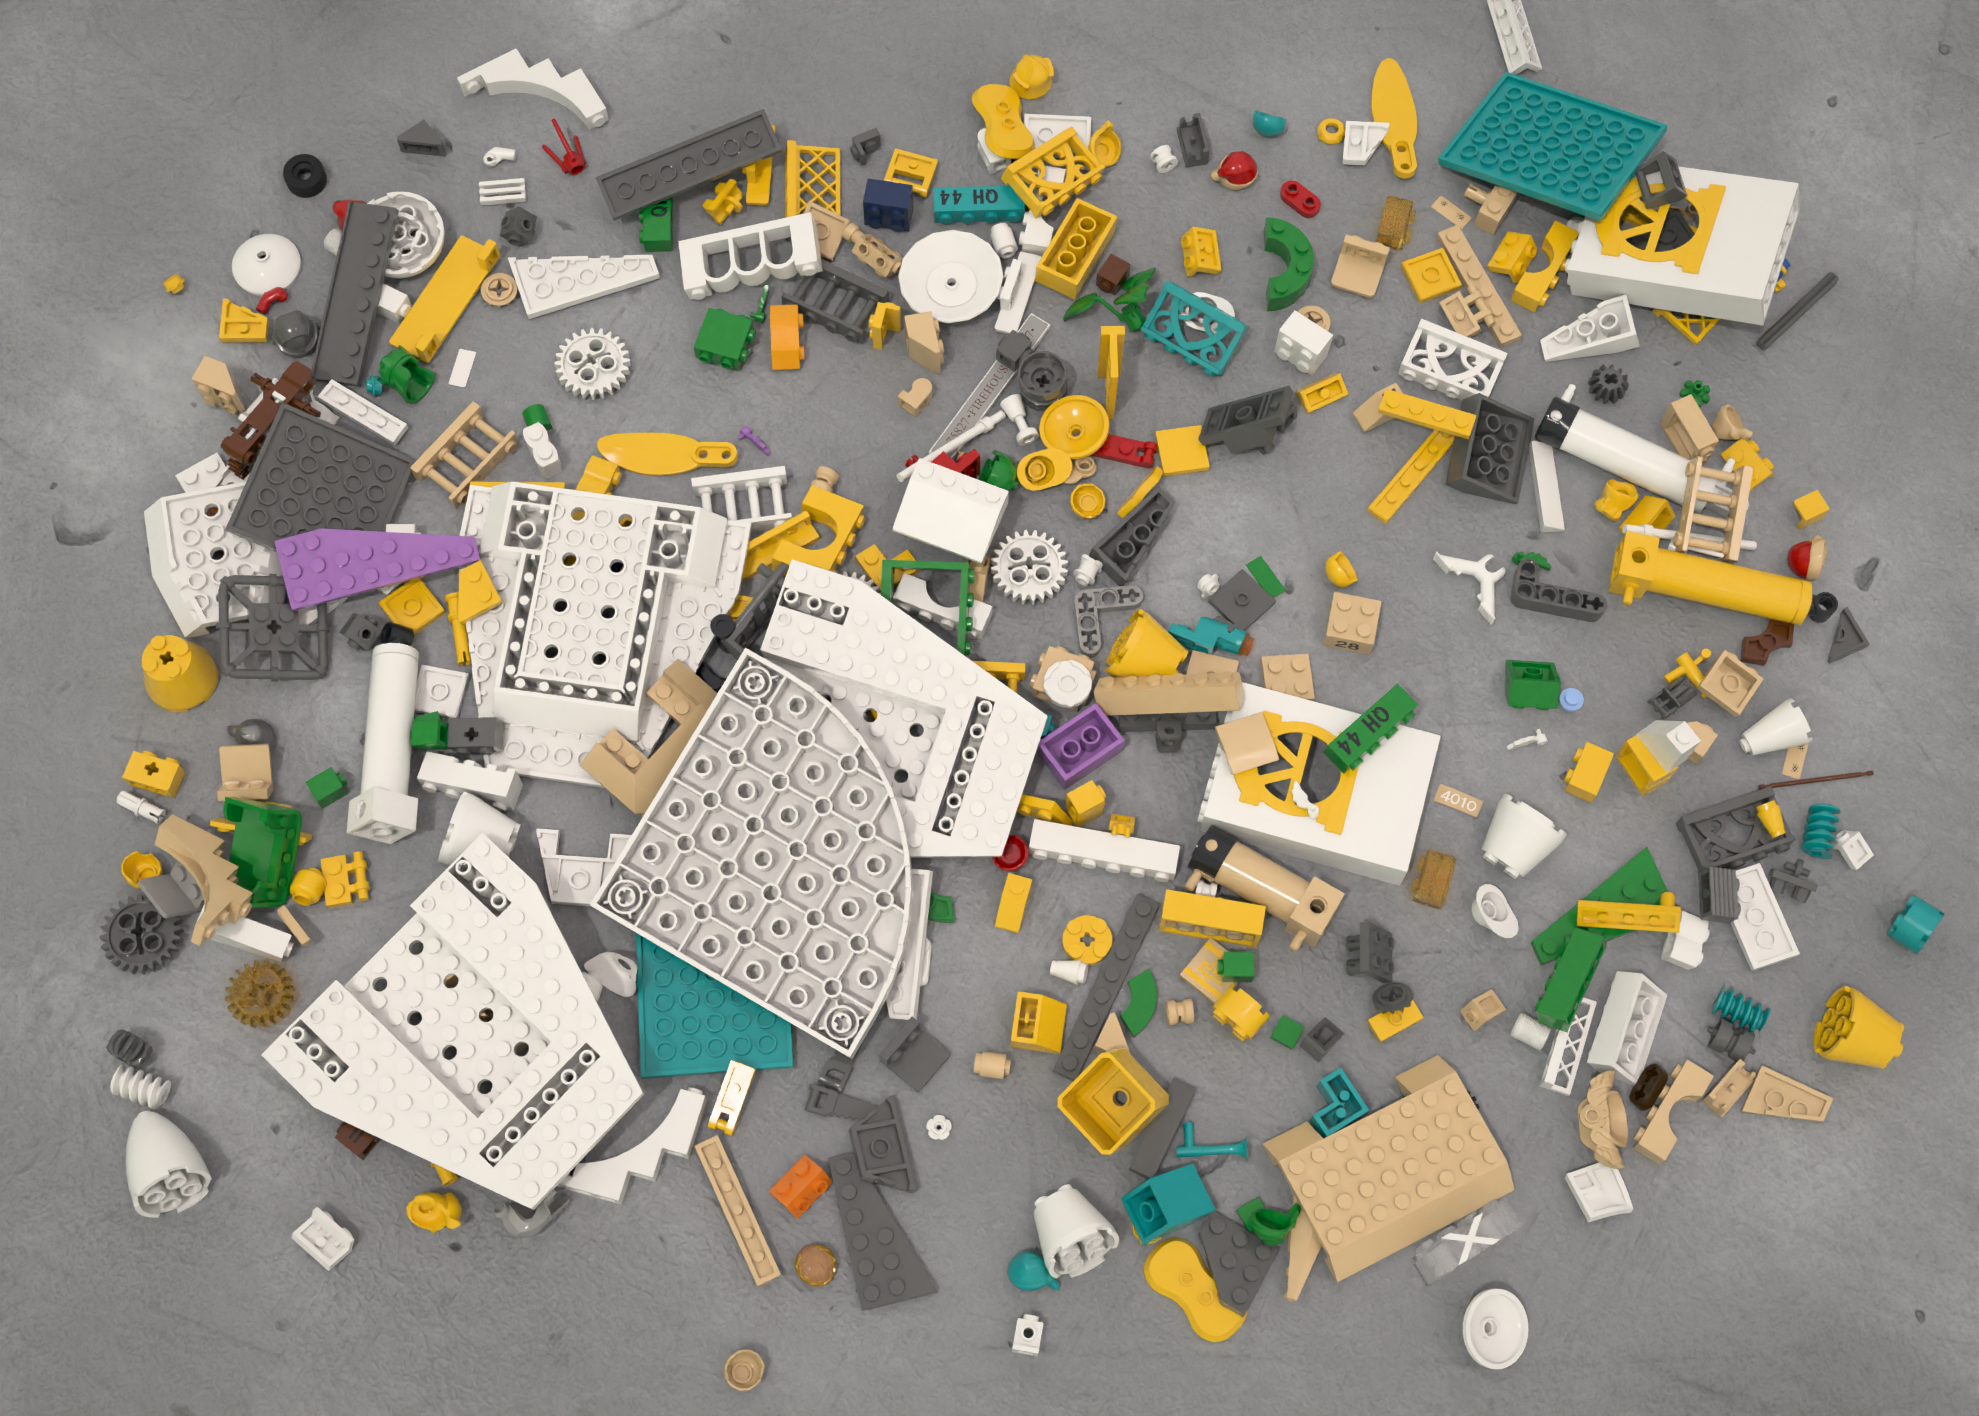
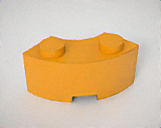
(785, 337)

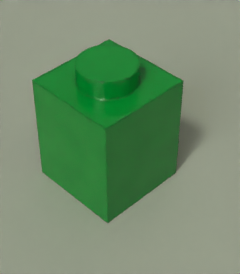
(429, 735)
(327, 787)
(1236, 966)

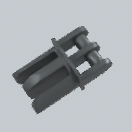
(1670, 699)

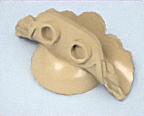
(1603, 1121)

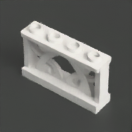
(1451, 385)

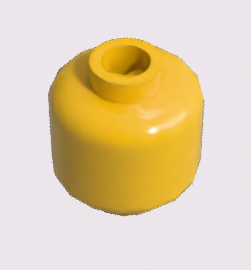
(307, 886)

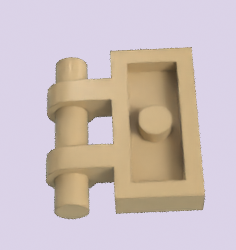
(1460, 315)

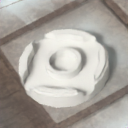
(1067, 683)

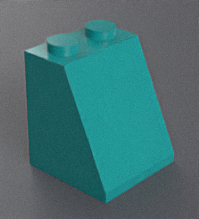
(1167, 1203)

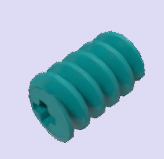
(1818, 830)
(1740, 1010)

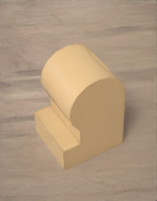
(917, 398)

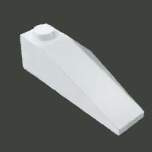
(1599, 332)

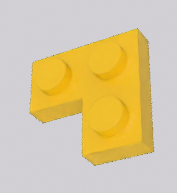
(871, 563)

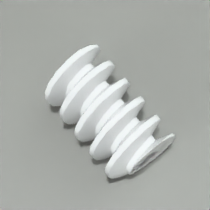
(139, 1089)

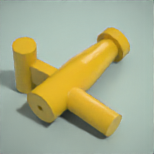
(1689, 668)

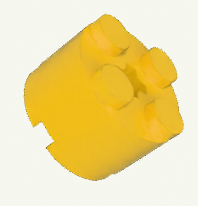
(1240, 1013)

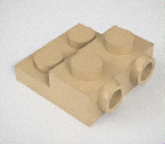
(1730, 683)

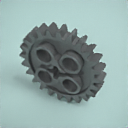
(119, 937)

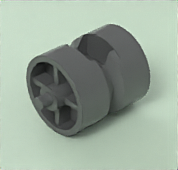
(1727, 1039)

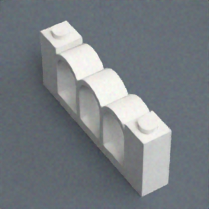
(804, 259)

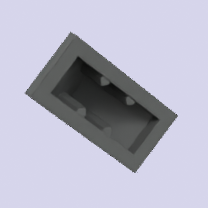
(421, 140)
(1321, 1039)

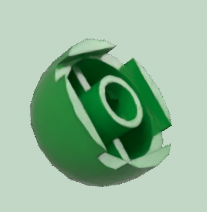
(1000, 472)

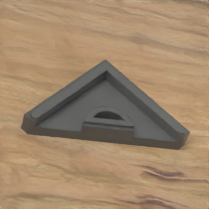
(1847, 638)

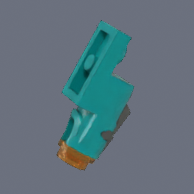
(1213, 633)

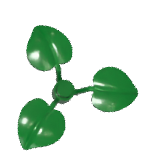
(1130, 313)

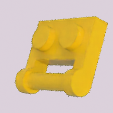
(912, 166)

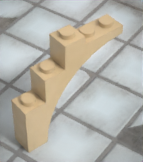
(215, 876)

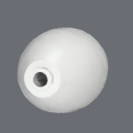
(159, 1163)

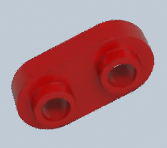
(1298, 199)

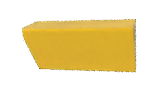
(1322, 392)

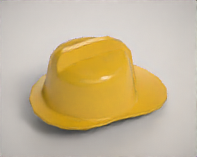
(1044, 469)

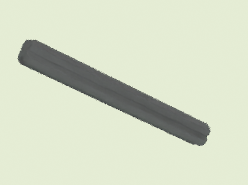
(1797, 311)

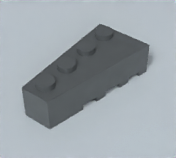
(1129, 539)

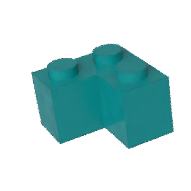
(1343, 1103)

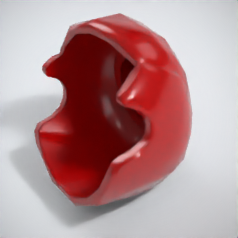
(1014, 855)

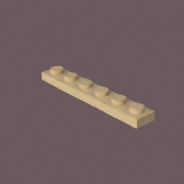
(1472, 273)
(737, 1211)

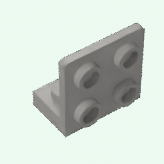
(173, 892)

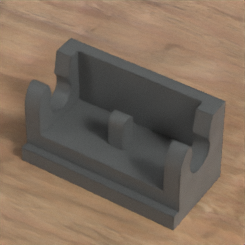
(1193, 141)

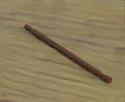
(1818, 779)

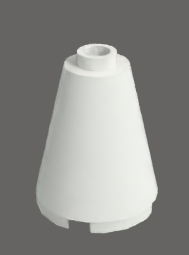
(1777, 730)

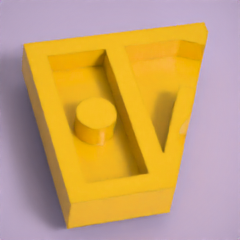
(241, 324)

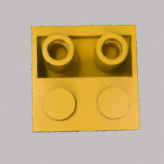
(1038, 1023)

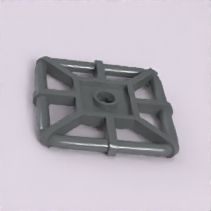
(261, 639)

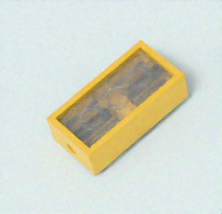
(1212, 917)

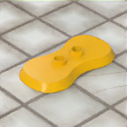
(1002, 116)
(1180, 1274)

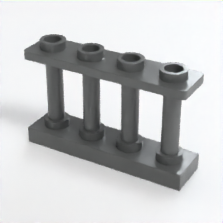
(853, 285)

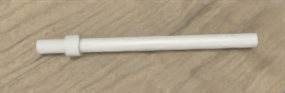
(984, 425)
(1669, 534)

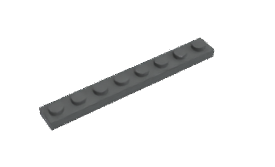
(1106, 988)

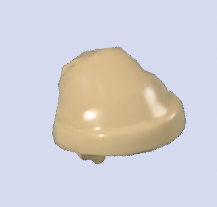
(1729, 425)

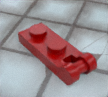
(1125, 451)

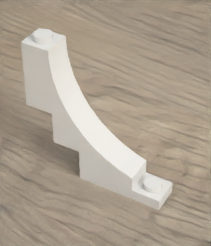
(512, 75)
(675, 1136)

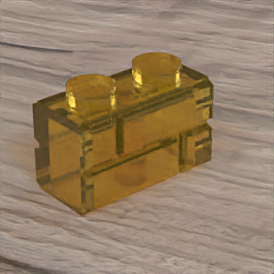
(1394, 222)
(1433, 879)

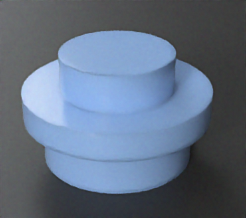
(1571, 699)

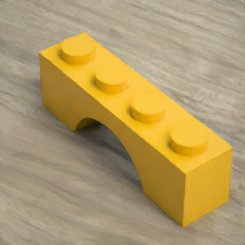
(1534, 286)

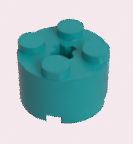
(1915, 924)

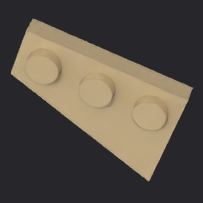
(1784, 1097)

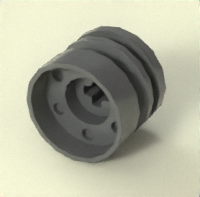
(1041, 369)

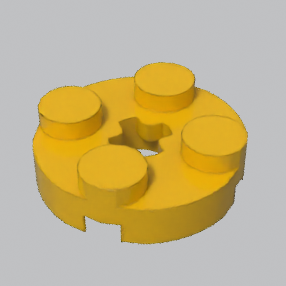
(1096, 929)

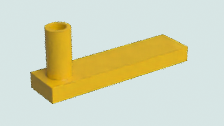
(1631, 916)

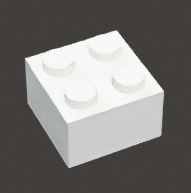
(1303, 343)

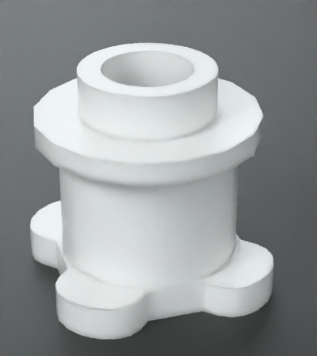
(1087, 570)

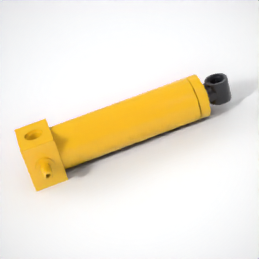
(1646, 567)

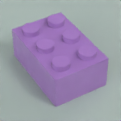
(1080, 746)

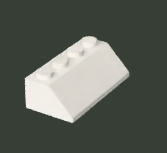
(1627, 1026)

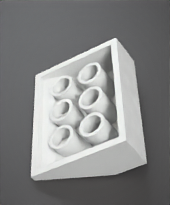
(951, 511)

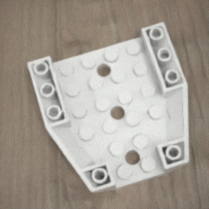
(182, 551)

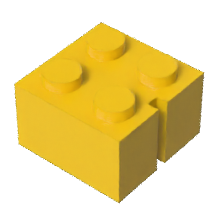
(1642, 766)

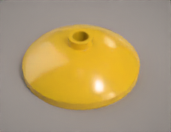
(1072, 416)

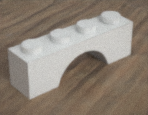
(1038, 232)
(913, 598)

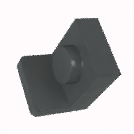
(864, 143)

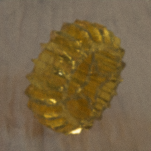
(269, 989)

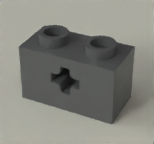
(463, 730)

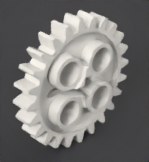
(603, 379)
(1026, 547)

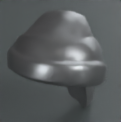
(253, 732)

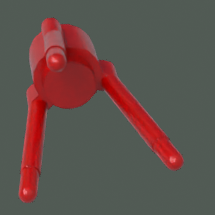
(573, 162)

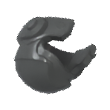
(295, 334)

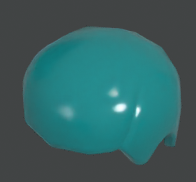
(1268, 124)

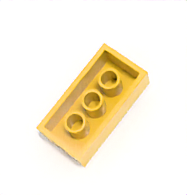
(1076, 248)

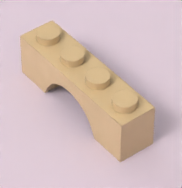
(1656, 1137)

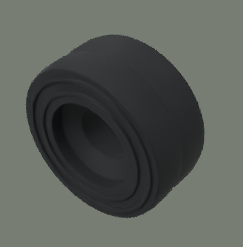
(310, 186)

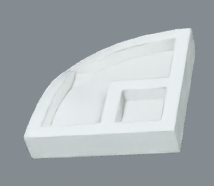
(1599, 1191)

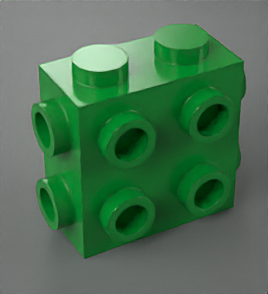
(724, 339)

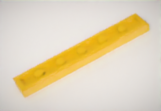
(1411, 475)

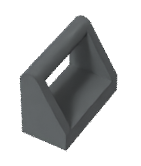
(1671, 176)

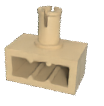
(1494, 206)

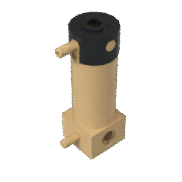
(1267, 884)

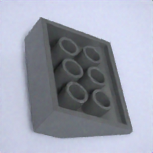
(1495, 454)

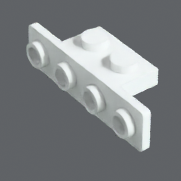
(1016, 292)

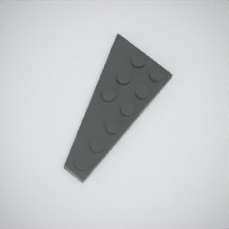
(879, 1253)

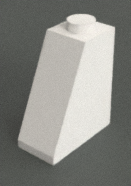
(1669, 742)

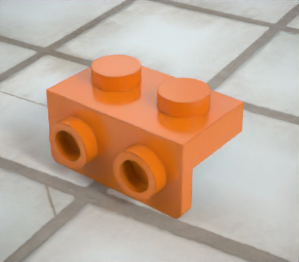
(801, 1186)

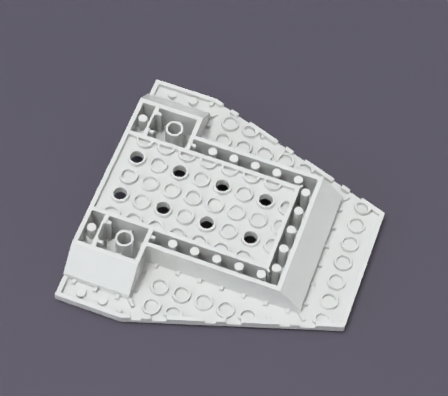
(675, 579)
(875, 657)
(391, 1079)

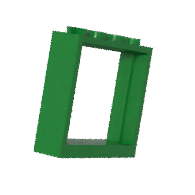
(966, 598)

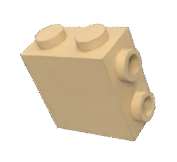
(1047, 660)

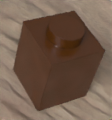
(1112, 274)

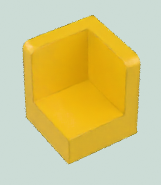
(1811, 508)

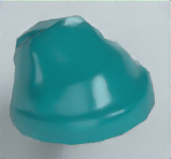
(1029, 1272)

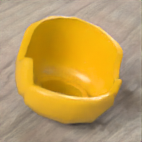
(1087, 501)
(1339, 570)
(140, 866)

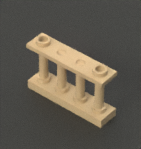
(456, 435)
(1736, 503)

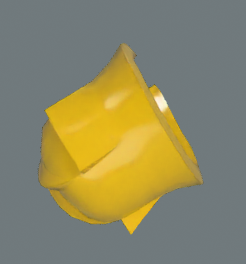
(1032, 76)

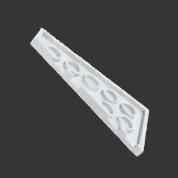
(571, 280)

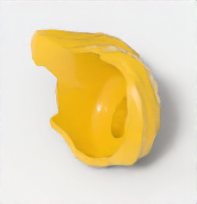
(435, 1211)

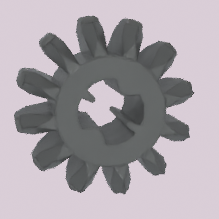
(1608, 384)
(129, 1048)

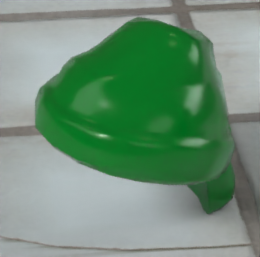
(1273, 1226)

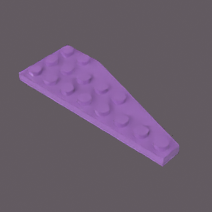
(345, 563)

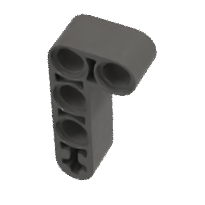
(1557, 594)

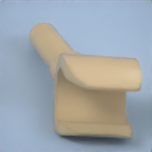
(1686, 211)

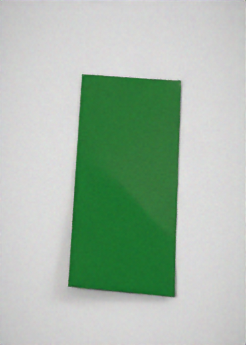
(1265, 577)

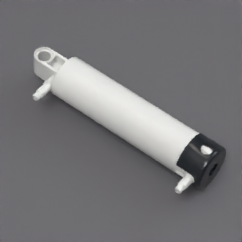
(1624, 453)

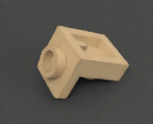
(1482, 1009)

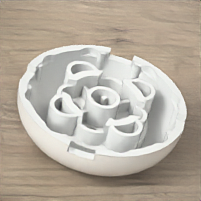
(425, 247)

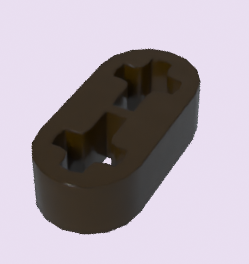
(1648, 1087)

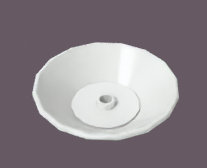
(947, 259)

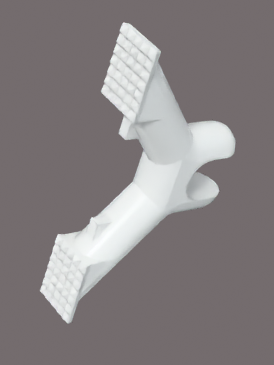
(1477, 569)

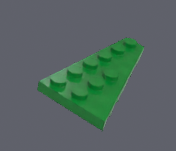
(1634, 883)

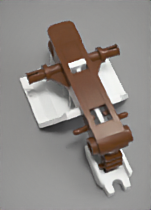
(261, 414)

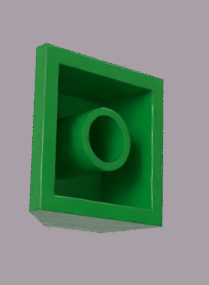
(1531, 684)

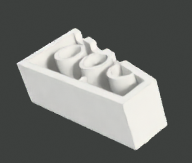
(488, 784)

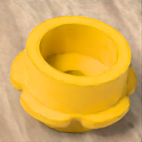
(174, 283)

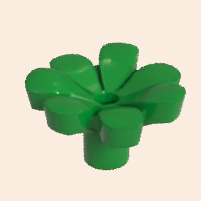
(1697, 390)

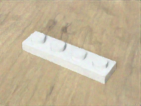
(363, 412)

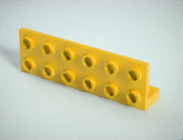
(445, 297)

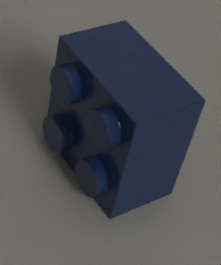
(888, 205)

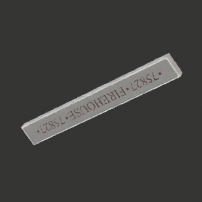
(988, 389)

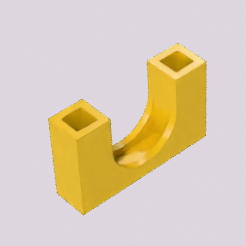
(839, 515)

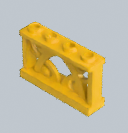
(1057, 145)

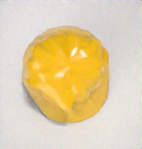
(1616, 498)

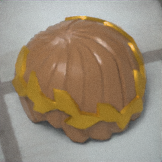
(815, 1265)

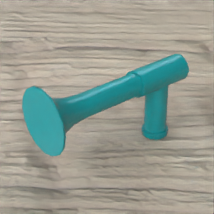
(1192, 1150)

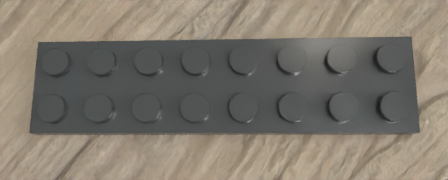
(688, 164)

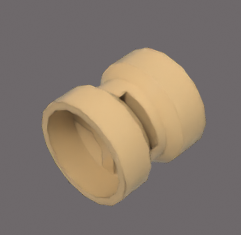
(825, 478)
(1180, 1011)

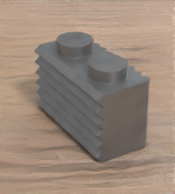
(1719, 895)

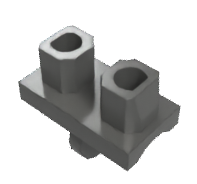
(1802, 889)

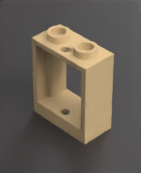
(1689, 429)

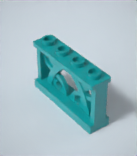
(1225, 322)

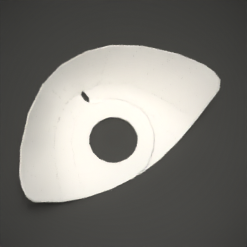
(613, 974)

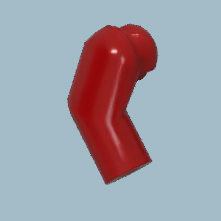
(270, 296)

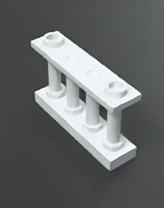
(749, 481)

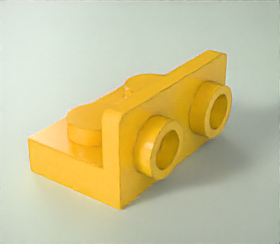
(1200, 251)

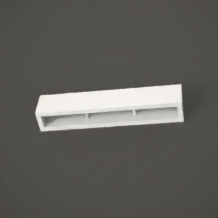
(1103, 850)

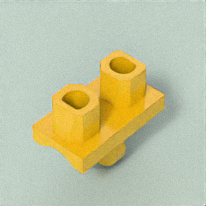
(727, 200)

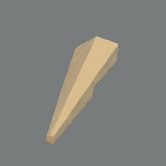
(1303, 1251)

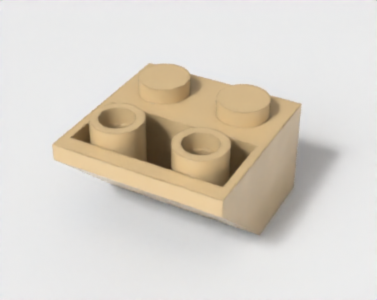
(924, 340)
(218, 386)

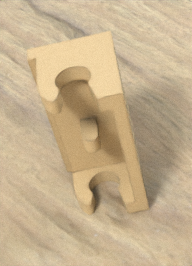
(1729, 1088)

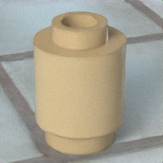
(991, 1065)

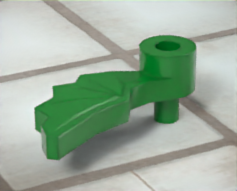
(759, 316)
(1542, 562)

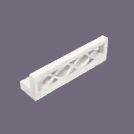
(1514, 35)
(1556, 1052)

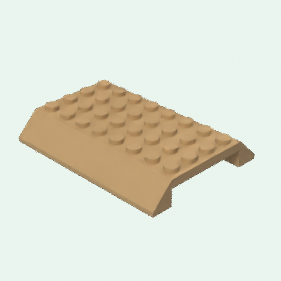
(1394, 1170)

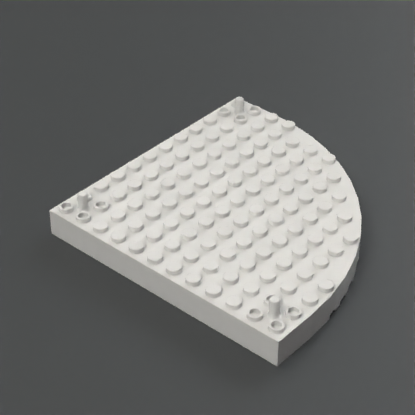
(775, 858)

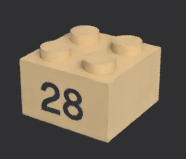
(1352, 623)

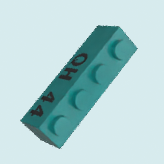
(977, 204)

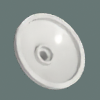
(277, 269)
(1495, 1328)

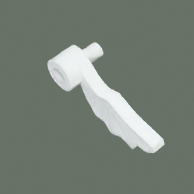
(1540, 739)
(1301, 799)

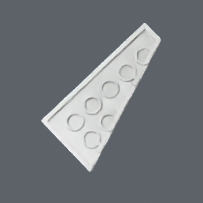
(905, 992)

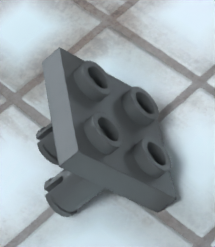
(1375, 953)

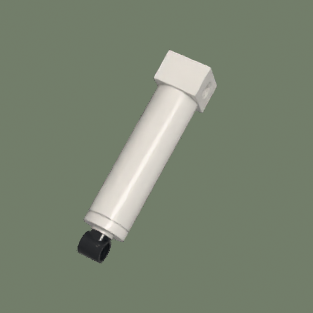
(383, 807)

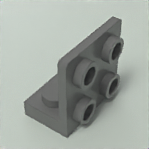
(913, 1055)

